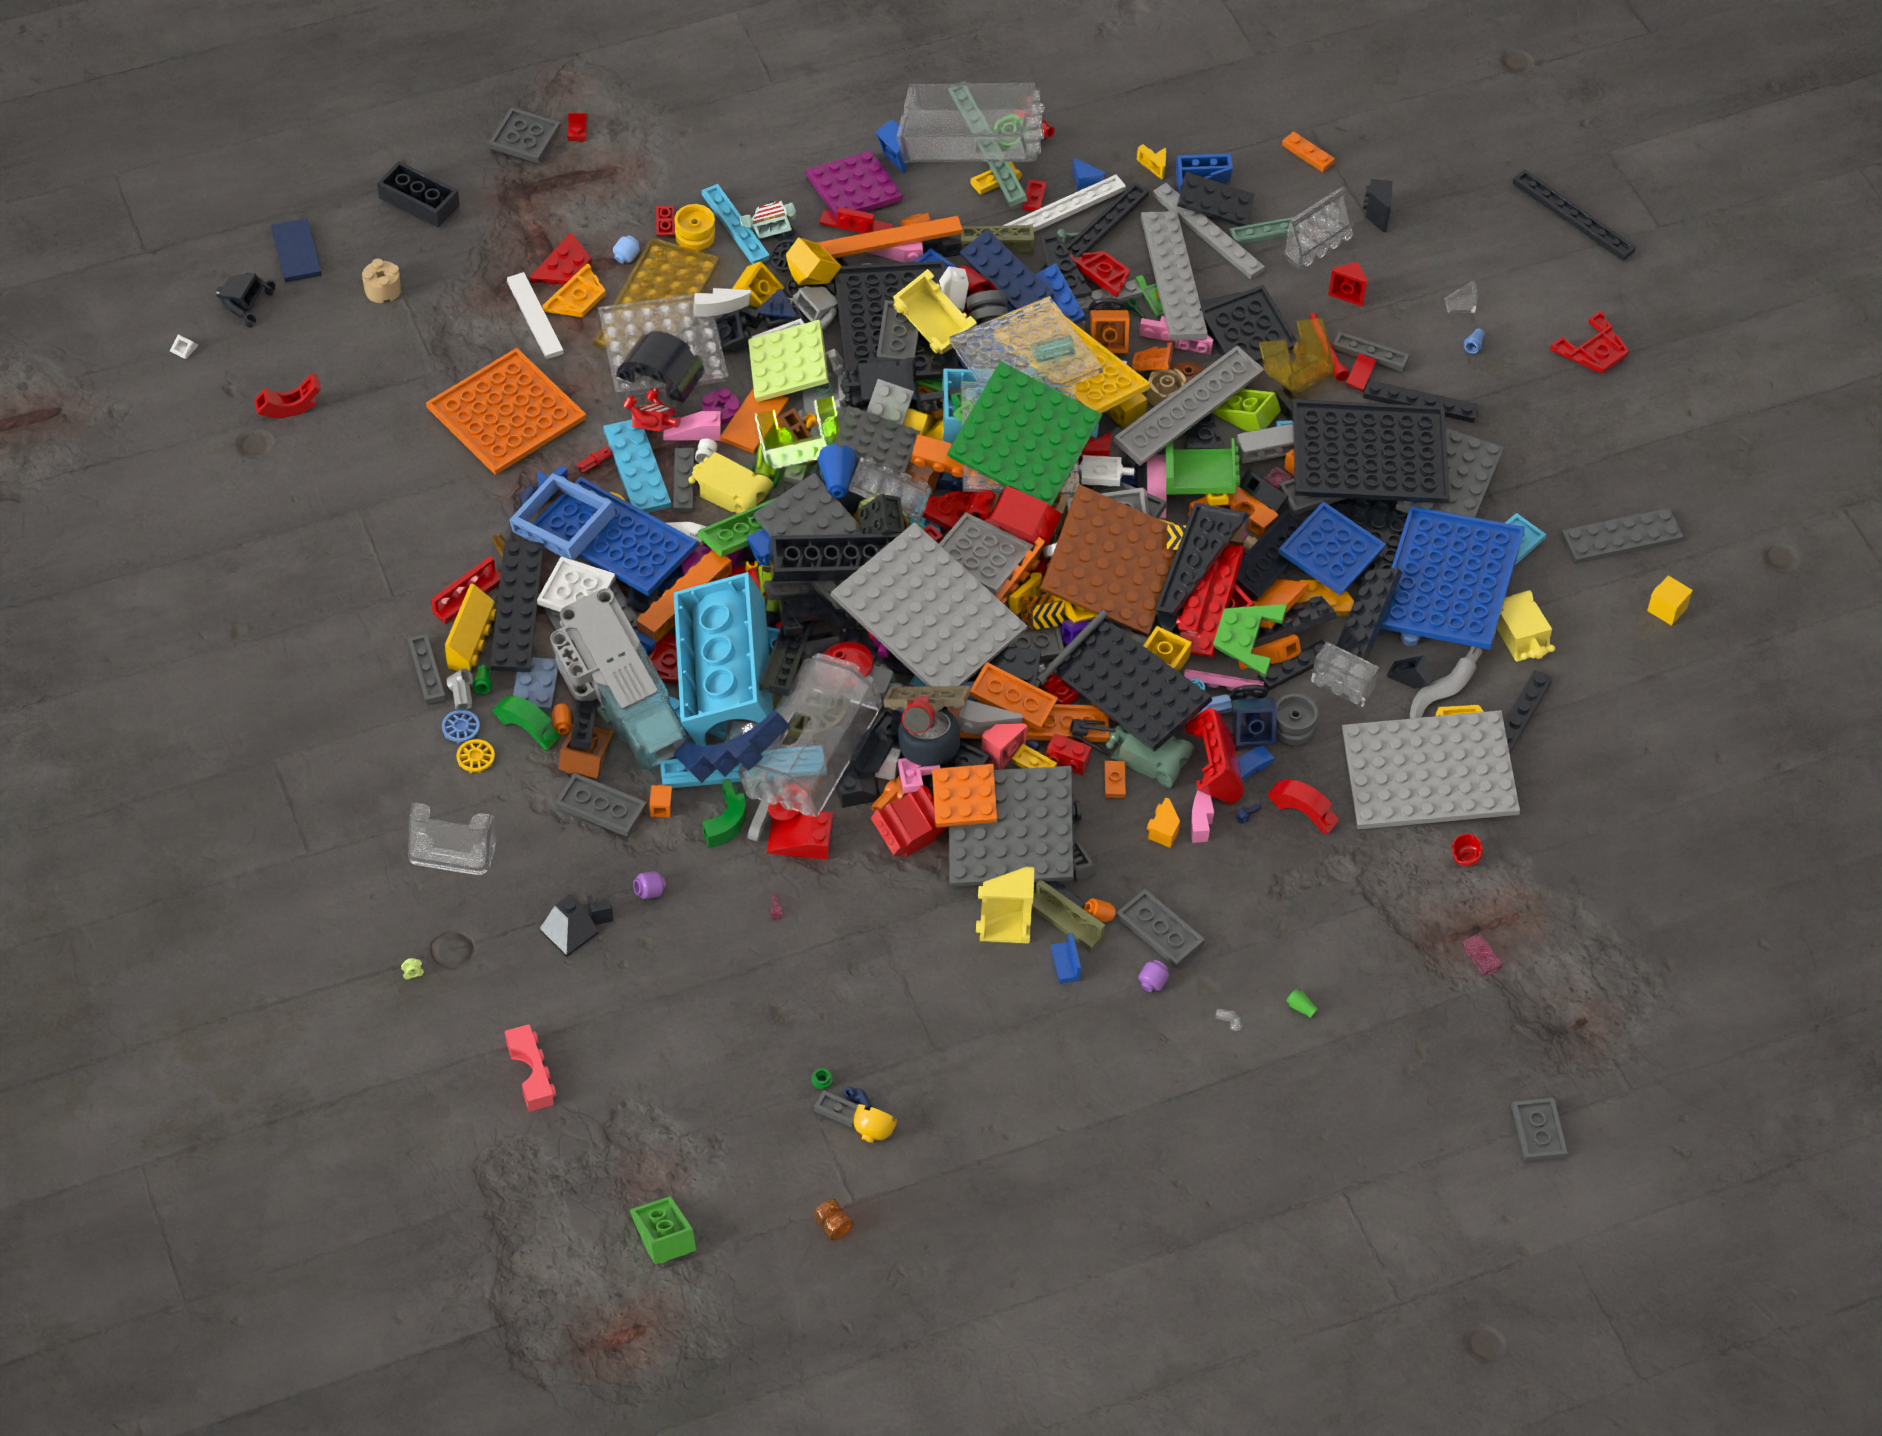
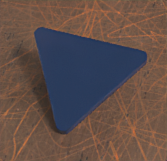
(777, 306)

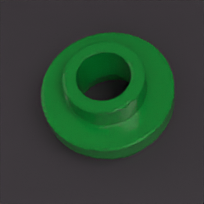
(821, 1074)

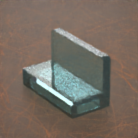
(1053, 348)

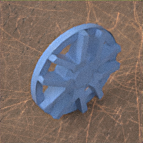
(460, 726)

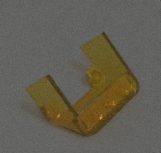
(1312, 358)

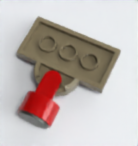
(922, 703)

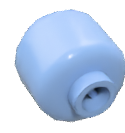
(626, 249)

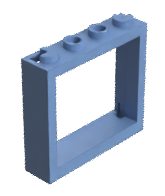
(583, 537)

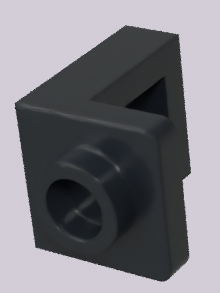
(641, 601)

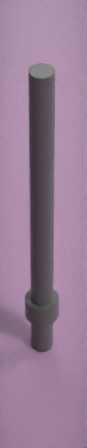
(1042, 676)

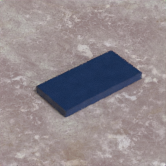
(296, 250)

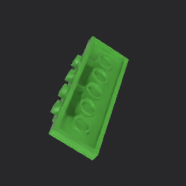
(731, 532)

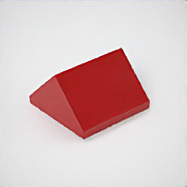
(1348, 283)

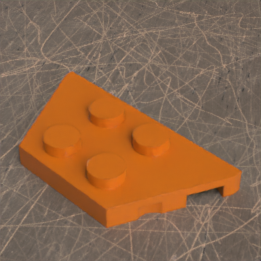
(1153, 358)

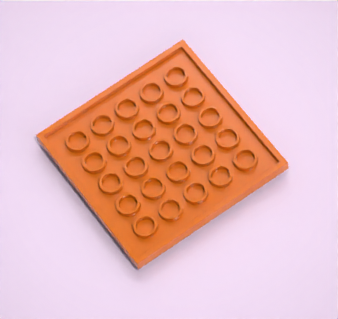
(506, 411)

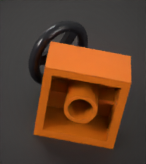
(1110, 324)

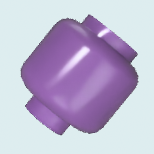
(649, 885)
(1153, 976)

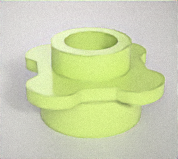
(412, 968)

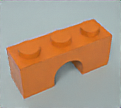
(1260, 517)

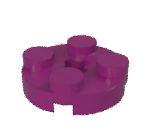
(721, 397)

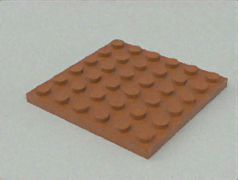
(1110, 560)

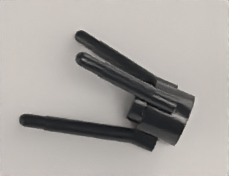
(1081, 727)

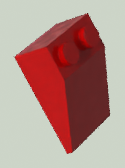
(1026, 516)
(802, 836)

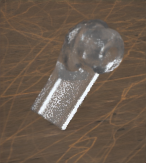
(1230, 1016)

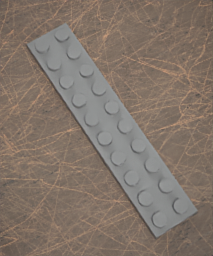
(1173, 275)
(1188, 405)

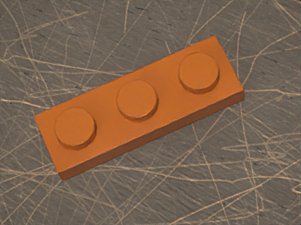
(1308, 151)

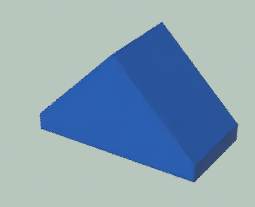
(1085, 174)

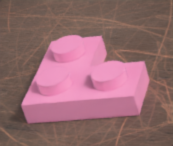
(911, 774)

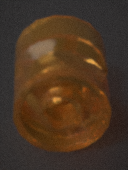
(833, 1219)

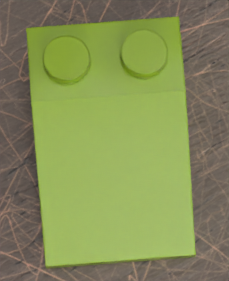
(1249, 409)

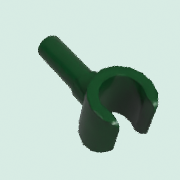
(1132, 304)

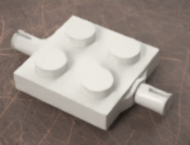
(1102, 470)

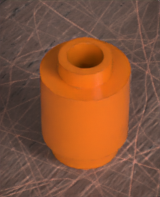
(562, 719)
(1100, 909)

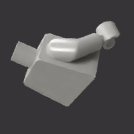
(816, 304)

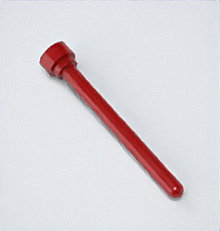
(1340, 371)

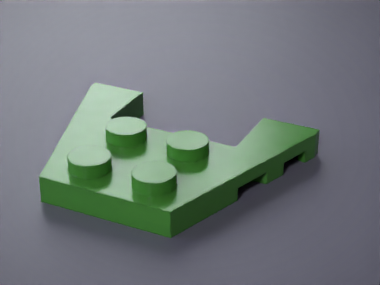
(1239, 632)

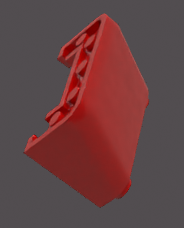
(1223, 772)

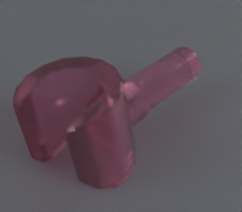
(775, 911)

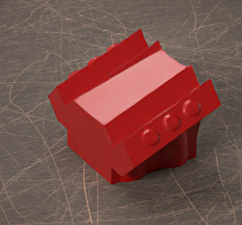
(908, 822)

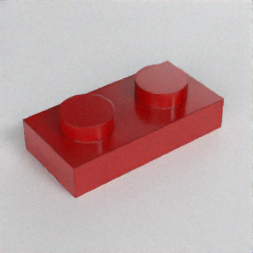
(1035, 195)

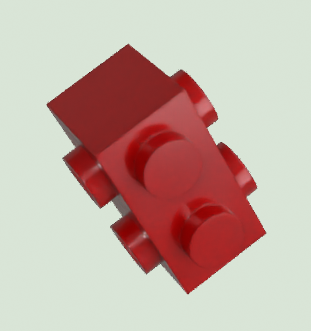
(1069, 753)

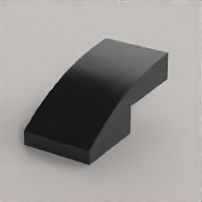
(946, 245)

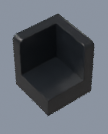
(600, 912)

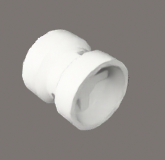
(705, 449)

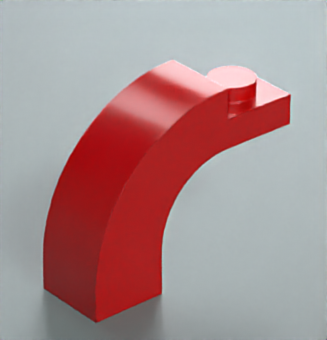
(290, 403)
(1306, 799)

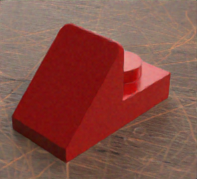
(577, 126)

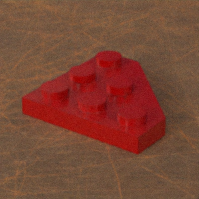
(947, 509)

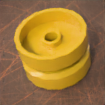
(695, 227)

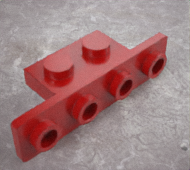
(853, 221)

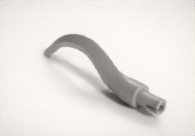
(1447, 685)

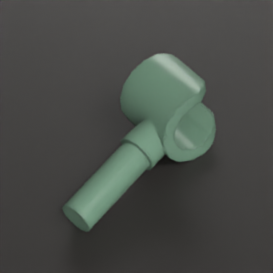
(1062, 233)

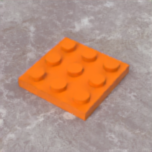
(964, 795)

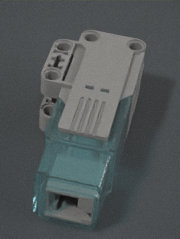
(609, 656)

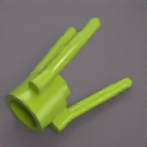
(761, 468)

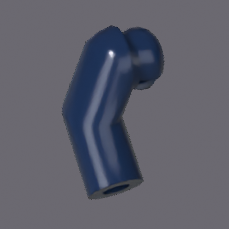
(527, 493)
(857, 1095)

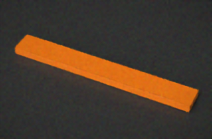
(893, 237)

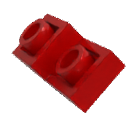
(665, 221)
(1360, 372)
(1056, 687)

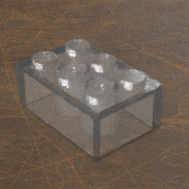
(1344, 674)

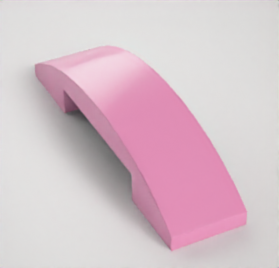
(1157, 478)

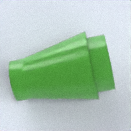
(1301, 1003)

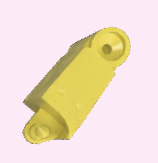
(729, 483)
(1524, 627)

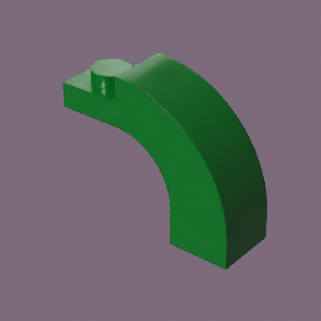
(528, 716)
(726, 826)

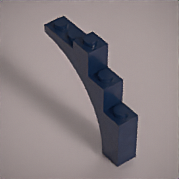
(727, 755)

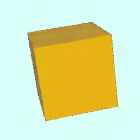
(1128, 411)
(1669, 600)

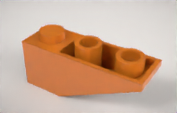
(1277, 650)

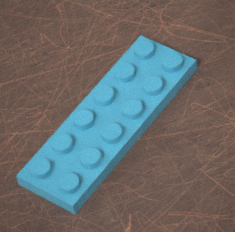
(637, 466)

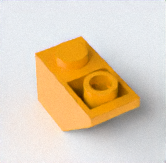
(1165, 825)

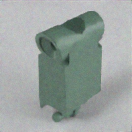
(1162, 764)

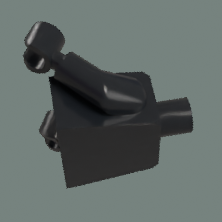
(241, 292)

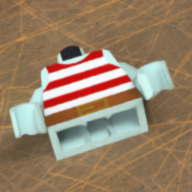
(770, 219)

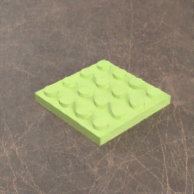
(788, 361)

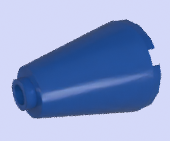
(837, 468)

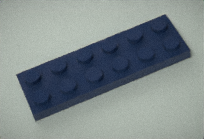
(1004, 270)

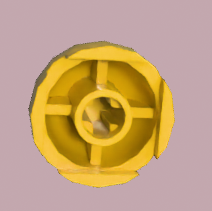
(873, 1124)

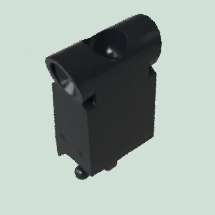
(860, 383)

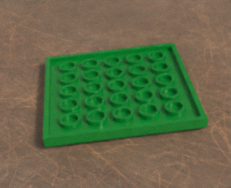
(1024, 434)

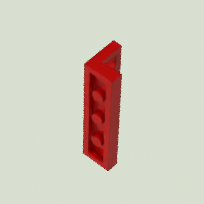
(451, 601)

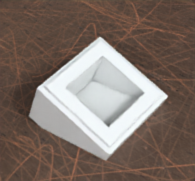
(183, 347)

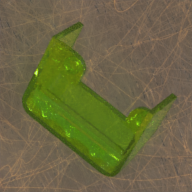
(779, 446)

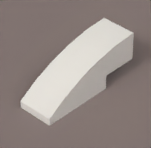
(720, 302)

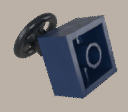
(1253, 716)

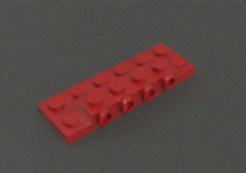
(1207, 602)

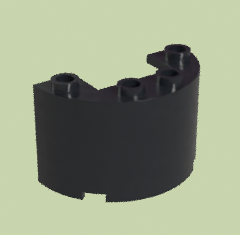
(665, 361)

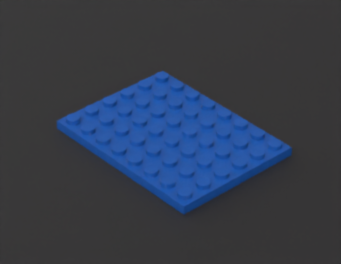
(1452, 576)

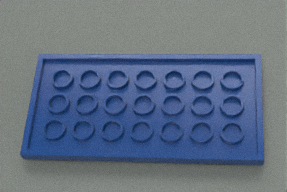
(631, 545)

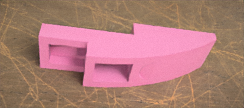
(1158, 330)

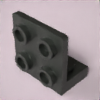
(882, 515)

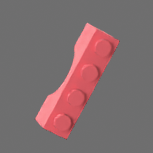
(523, 1047)

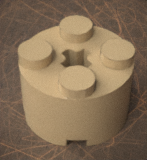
(381, 281)
(1163, 384)

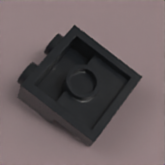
(733, 331)

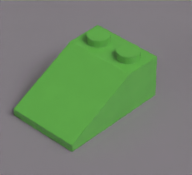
(663, 1230)

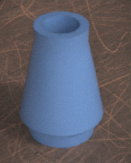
(1474, 342)

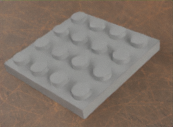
(985, 551)

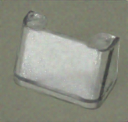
(451, 844)

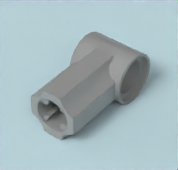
(460, 684)

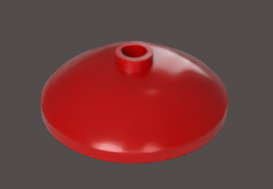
(854, 653)

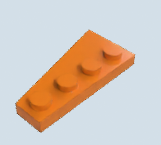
(1021, 572)

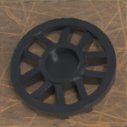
(782, 255)

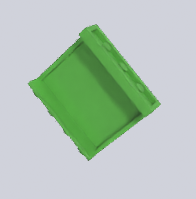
(1202, 470)

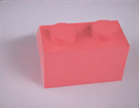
(1003, 742)

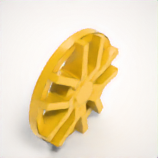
(475, 755)

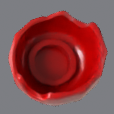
(1467, 849)

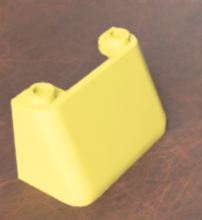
(932, 312)
(1007, 907)

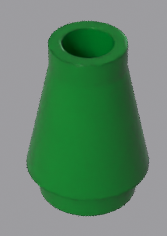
(482, 682)

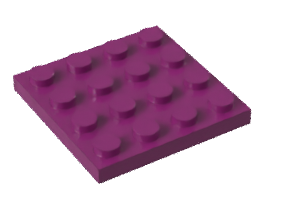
(854, 183)

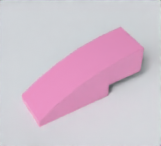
(1201, 816)

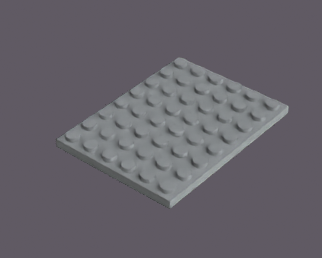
(928, 610)
(1430, 770)

